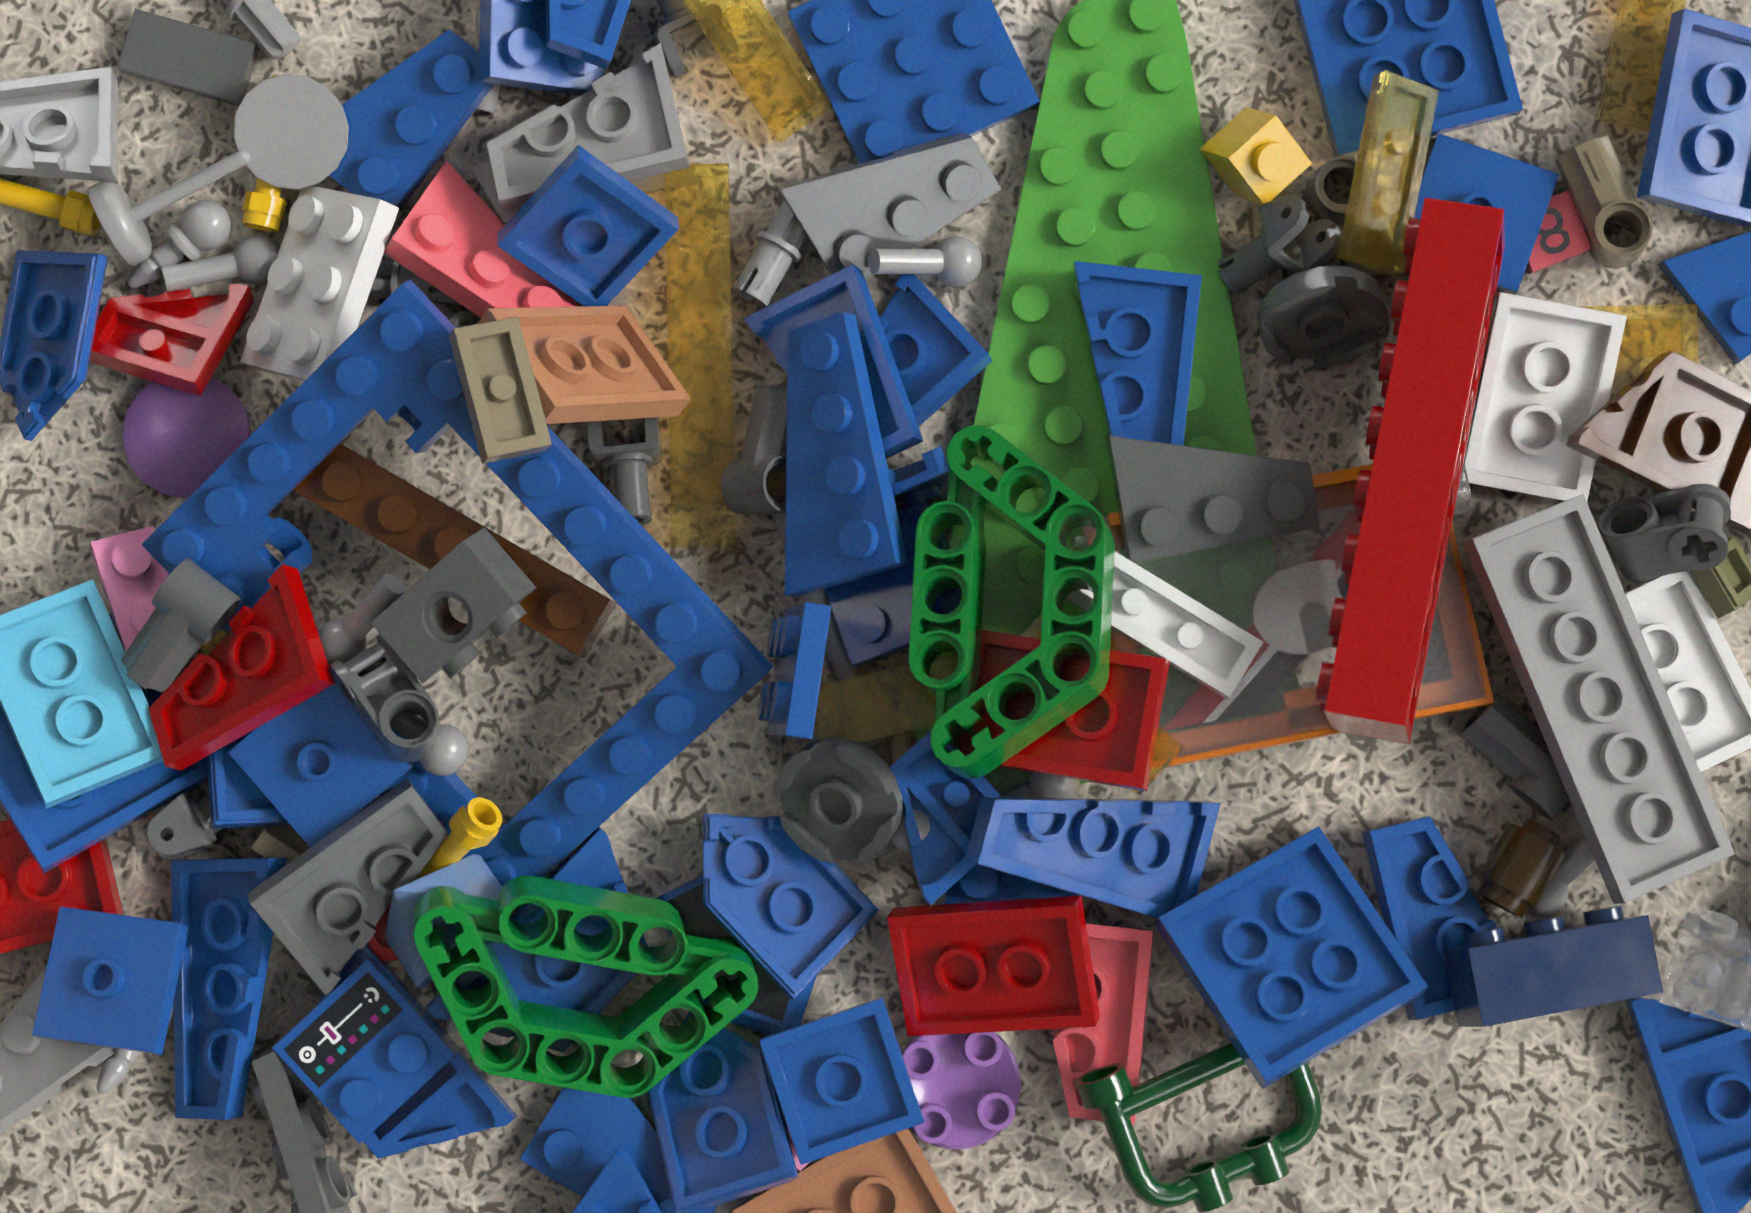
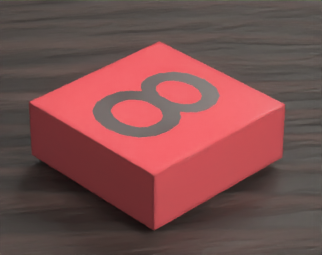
(1559, 235)

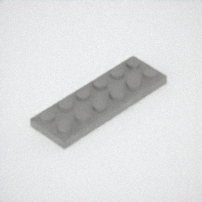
(1598, 699)

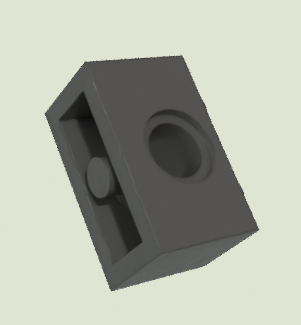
(420, 621)

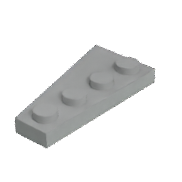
(60, 126)

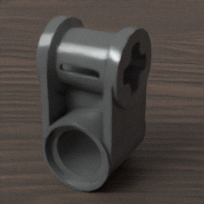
(1662, 535)
(381, 690)

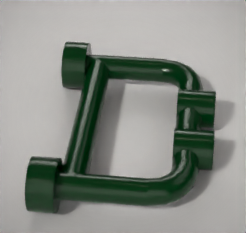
(1209, 1180)

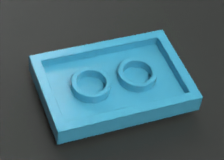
(71, 695)

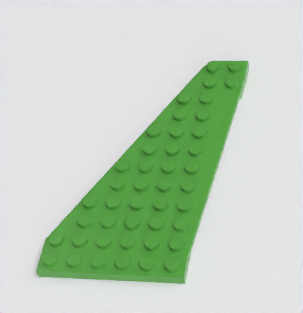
(1110, 184)

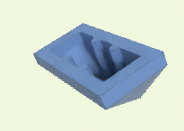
(467, 875)

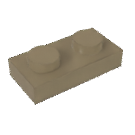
(500, 390)

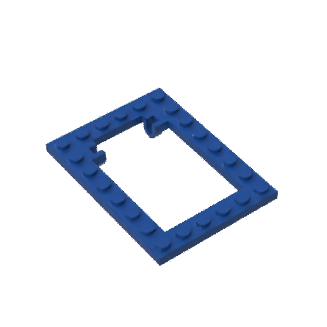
(407, 369)

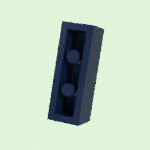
(1552, 967)

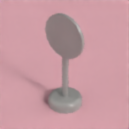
(284, 132)

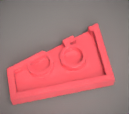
(454, 248)
(1122, 983)

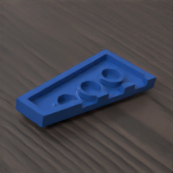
(218, 982)

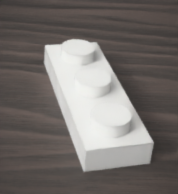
(1176, 627)

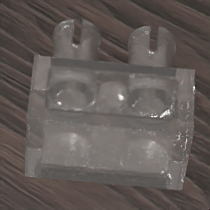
(1711, 970)

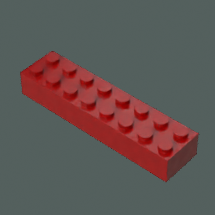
(1415, 471)

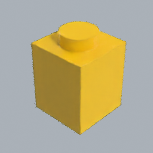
(1255, 156)

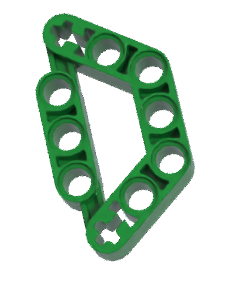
(963, 567)
(687, 958)

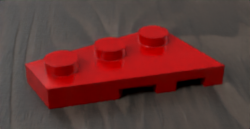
(248, 679)

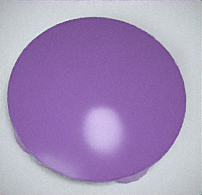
(180, 437)
(963, 1087)

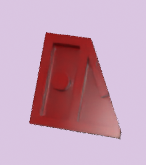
(170, 335)

